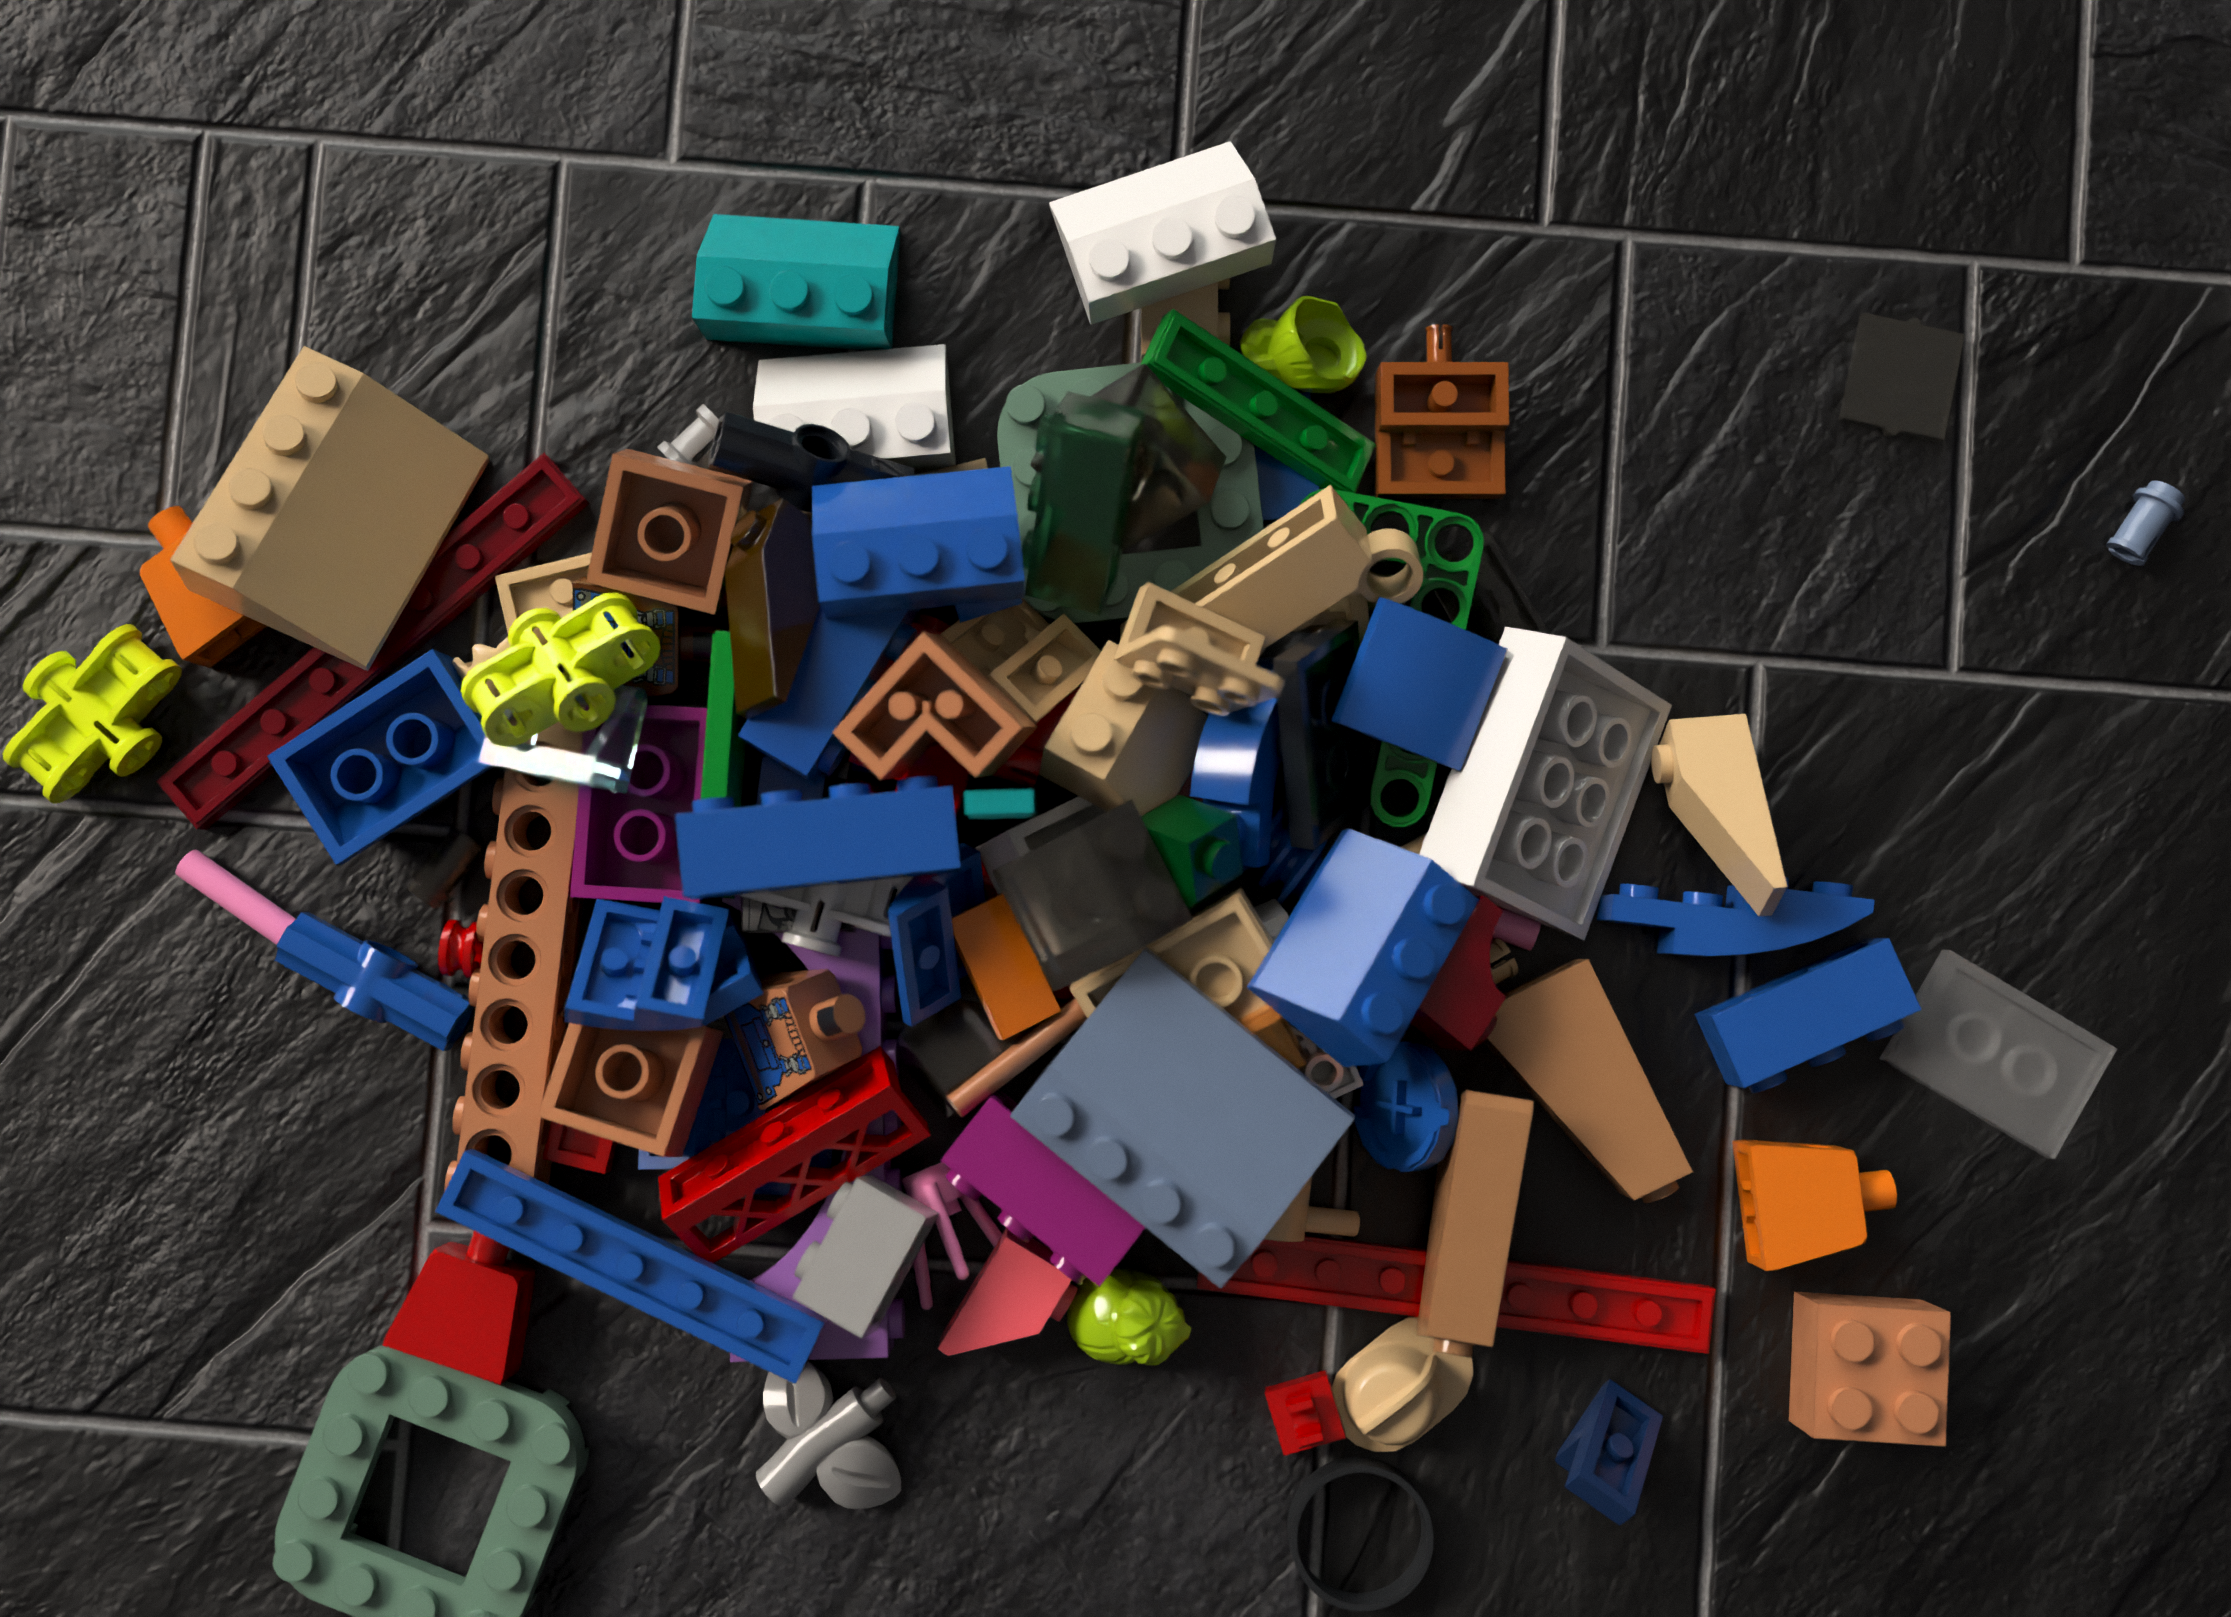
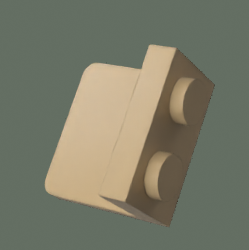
(1195, 652)

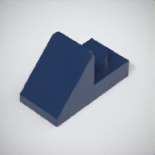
(1611, 1452)

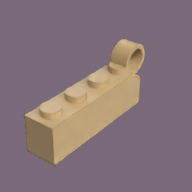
(1302, 568)

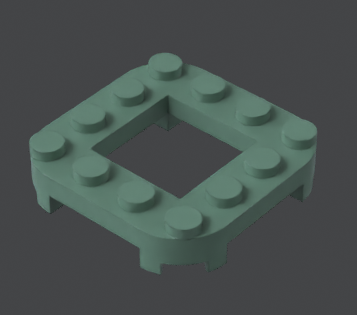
(1222, 524)
(366, 1579)

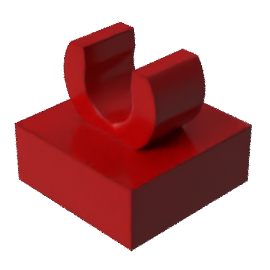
(1305, 1412)

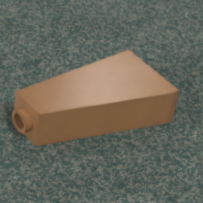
(1582, 1071)
(1473, 1222)

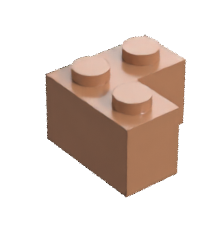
(930, 698)

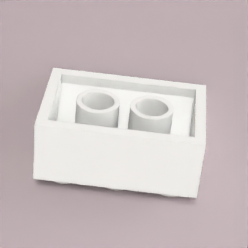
(1164, 231)
(877, 400)

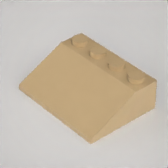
(330, 510)

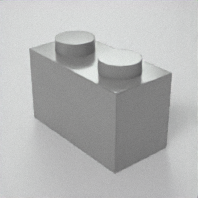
(863, 1254)

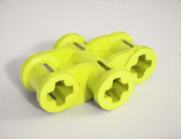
(530, 674)
(92, 713)

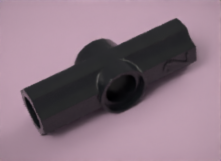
(793, 459)

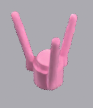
(937, 1193)

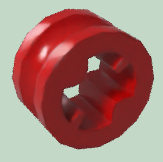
(459, 949)

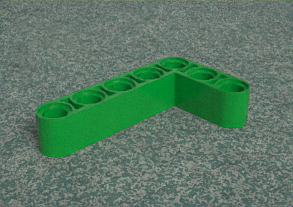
(1438, 574)

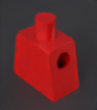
(467, 1310)

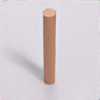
(1017, 1058)

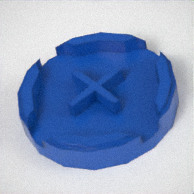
(1407, 1109)

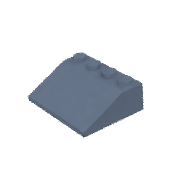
(1183, 1117)

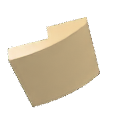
(1026, 655)

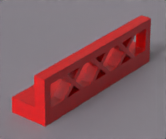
(780, 1150)

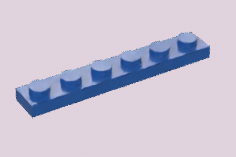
(631, 1265)

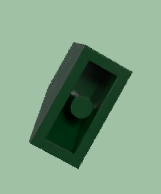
(1197, 848)

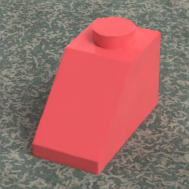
(1009, 1297)

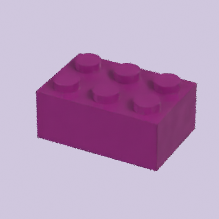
(630, 840)
(1040, 1193)

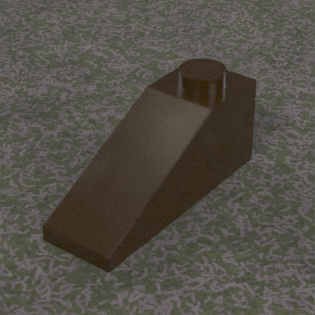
(770, 603)

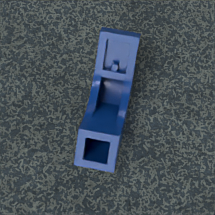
(1239, 770)

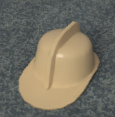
(1398, 1388)

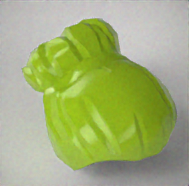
(1307, 347)
(1127, 1319)

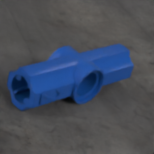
(374, 981)

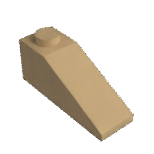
(1722, 802)

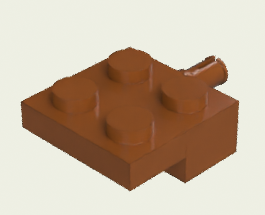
(1441, 425)

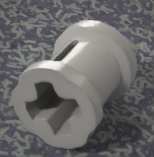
(694, 442)

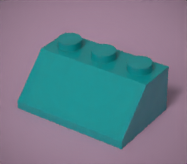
(797, 282)

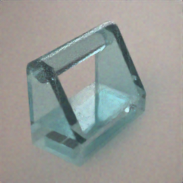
(605, 763)

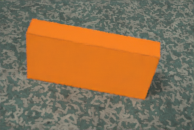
(1002, 967)

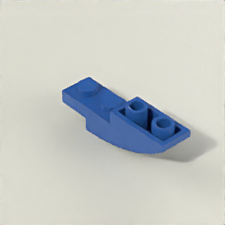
(1707, 929)

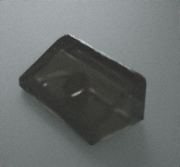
(1497, 595)

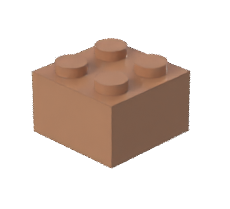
(667, 530)
(632, 1084)
(1869, 1368)

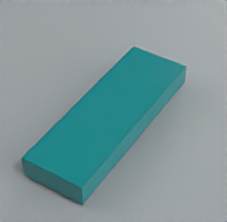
(1002, 804)

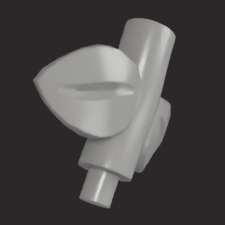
(828, 1441)

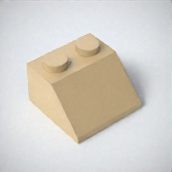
(1123, 739)

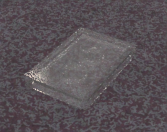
(1999, 1054)

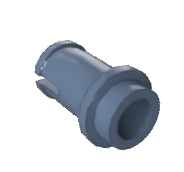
(2146, 522)

